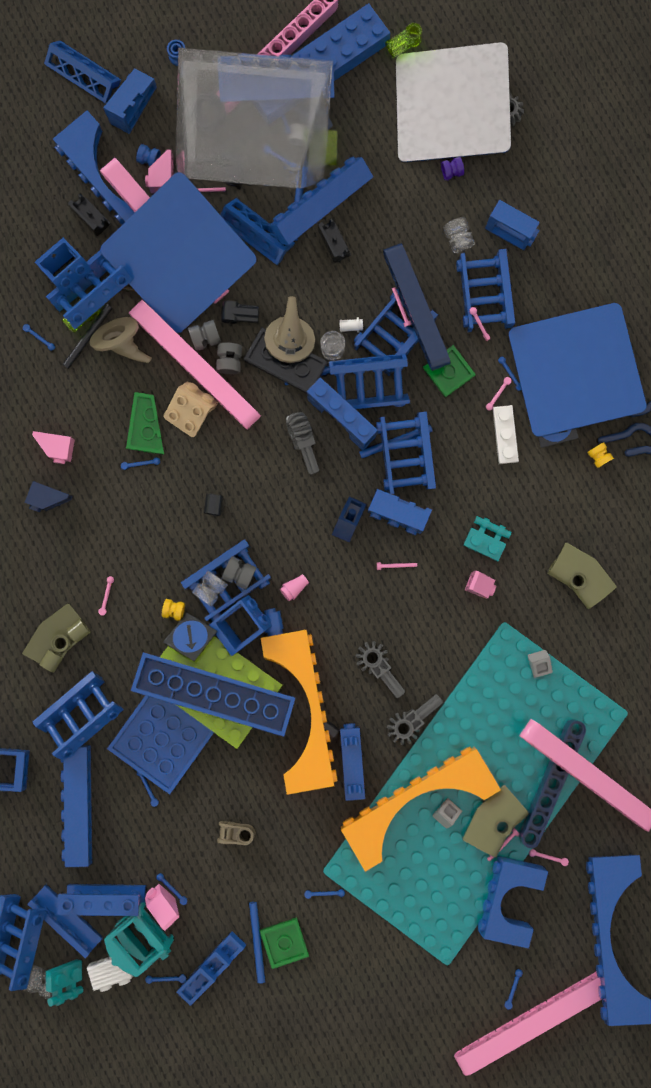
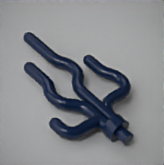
(628, 432)

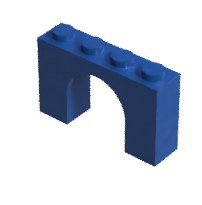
(327, 399)
(507, 875)

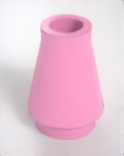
(292, 588)

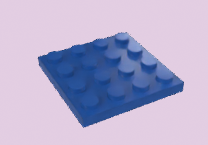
(160, 742)

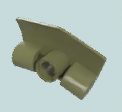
(594, 580)
(44, 643)
(483, 827)

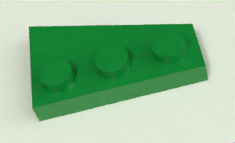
(144, 426)

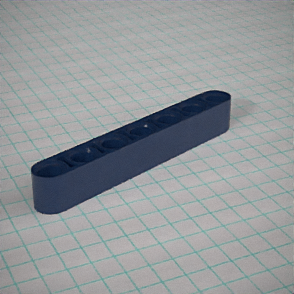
(416, 307)
(552, 793)

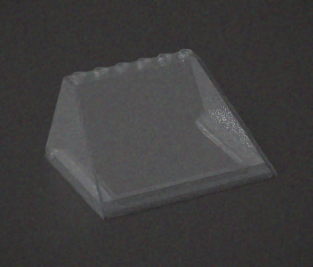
(252, 118)

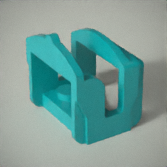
(154, 935)

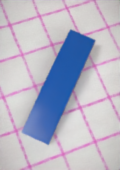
(211, 968)

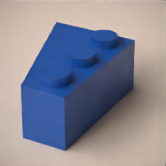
(130, 100)
(399, 512)

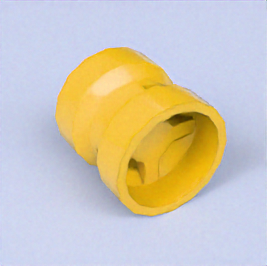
(600, 455)
(173, 609)

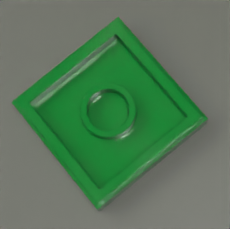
(451, 376)
(284, 943)

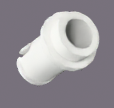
(351, 325)

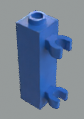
(352, 762)

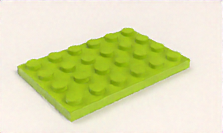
(219, 661)

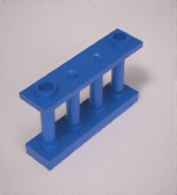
(502, 279)
(97, 297)
(401, 348)
(377, 365)
(421, 441)
(238, 550)
(62, 708)
(101, 900)
(29, 939)

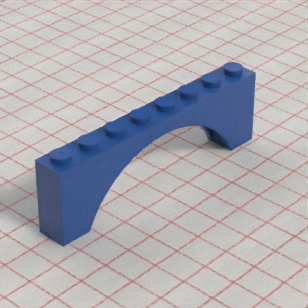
(80, 146)
(608, 881)

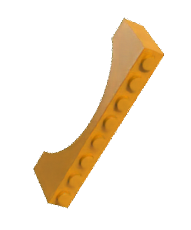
(314, 766)
(463, 773)

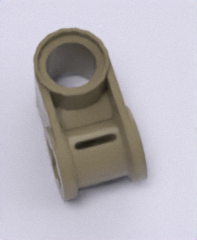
(234, 833)

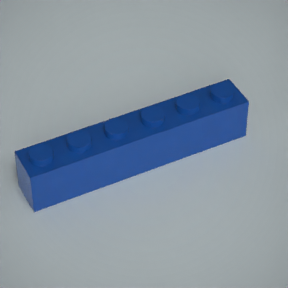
(321, 200)
(77, 809)

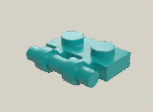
(485, 544)
(64, 976)

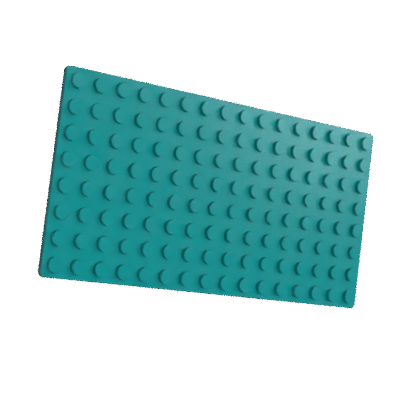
(428, 875)

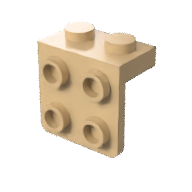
(189, 408)

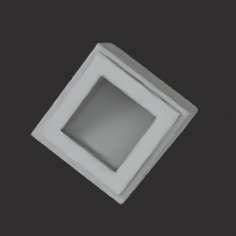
(540, 663)
(447, 813)

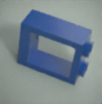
(512, 225)
(63, 252)
(227, 635)
(21, 770)

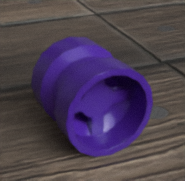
(452, 168)

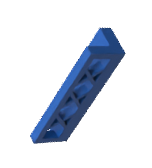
(82, 64)
(254, 232)
(70, 927)

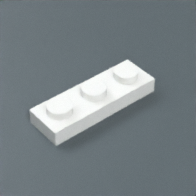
(505, 434)

